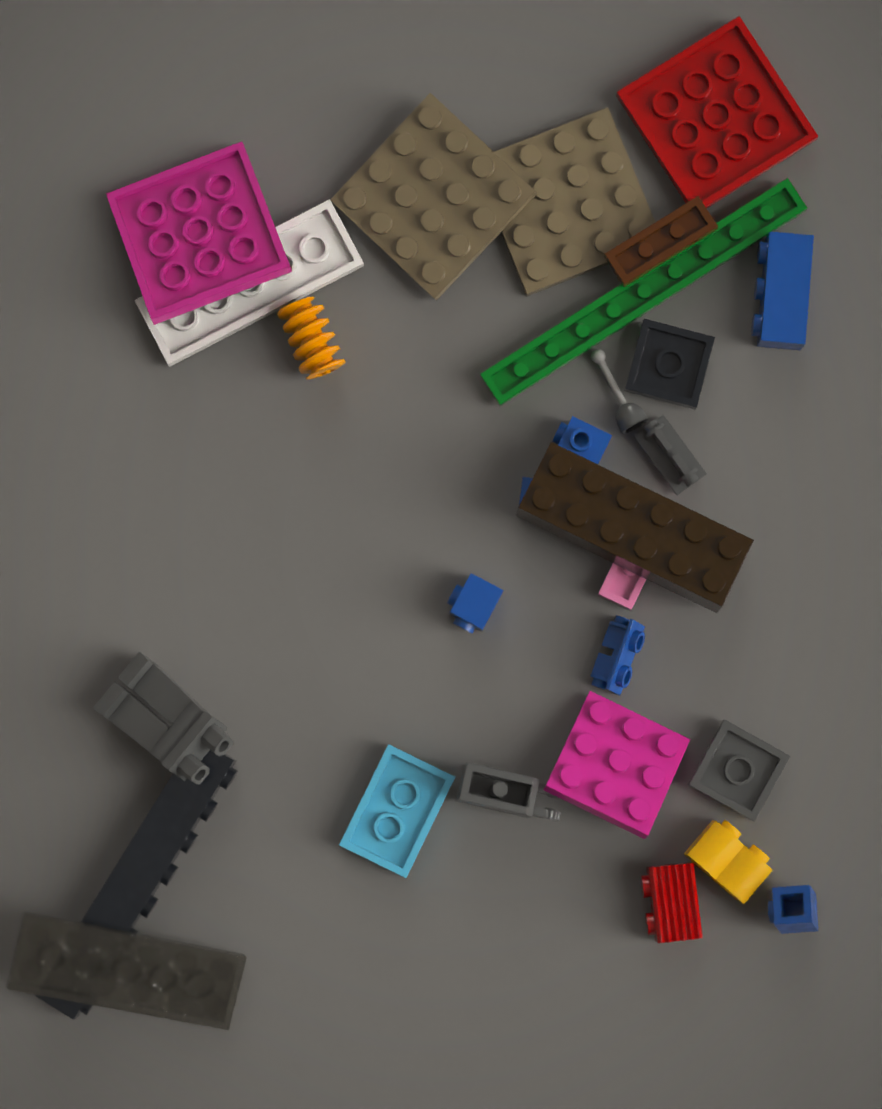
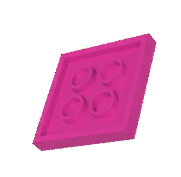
(617, 765)

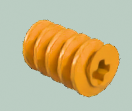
(309, 338)

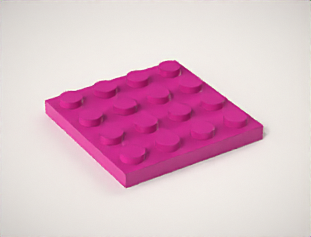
(198, 233)

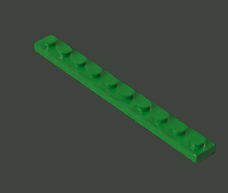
(630, 302)

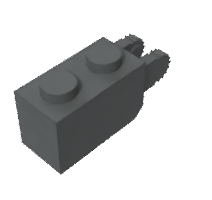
(503, 792)

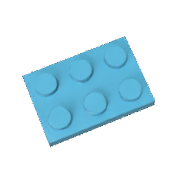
(397, 811)

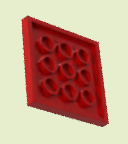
(717, 114)

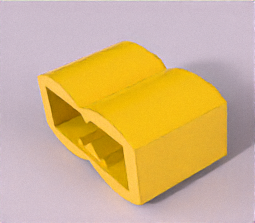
(728, 860)

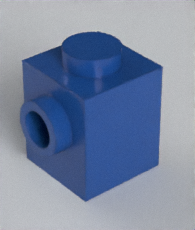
(582, 439)
(473, 603)
(793, 909)

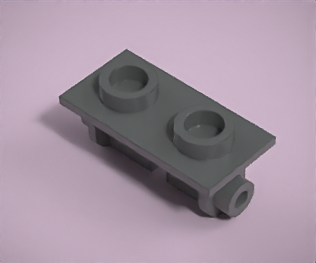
(669, 454)

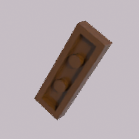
(660, 241)

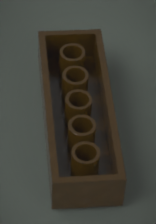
(634, 527)

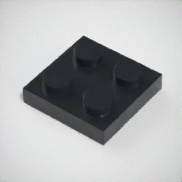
(669, 364)

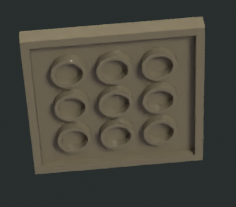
(433, 196)
(582, 204)

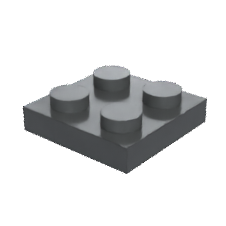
(739, 770)

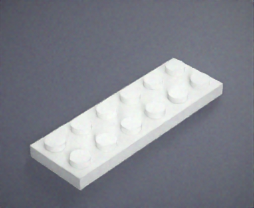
(317, 254)

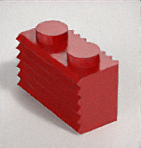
(673, 902)

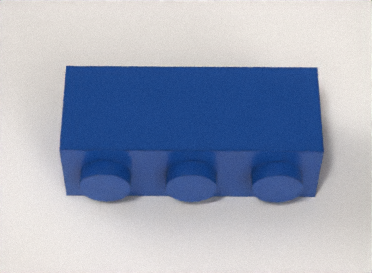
(783, 290)

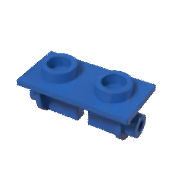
(625, 640)

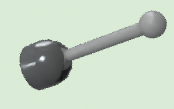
(629, 415)

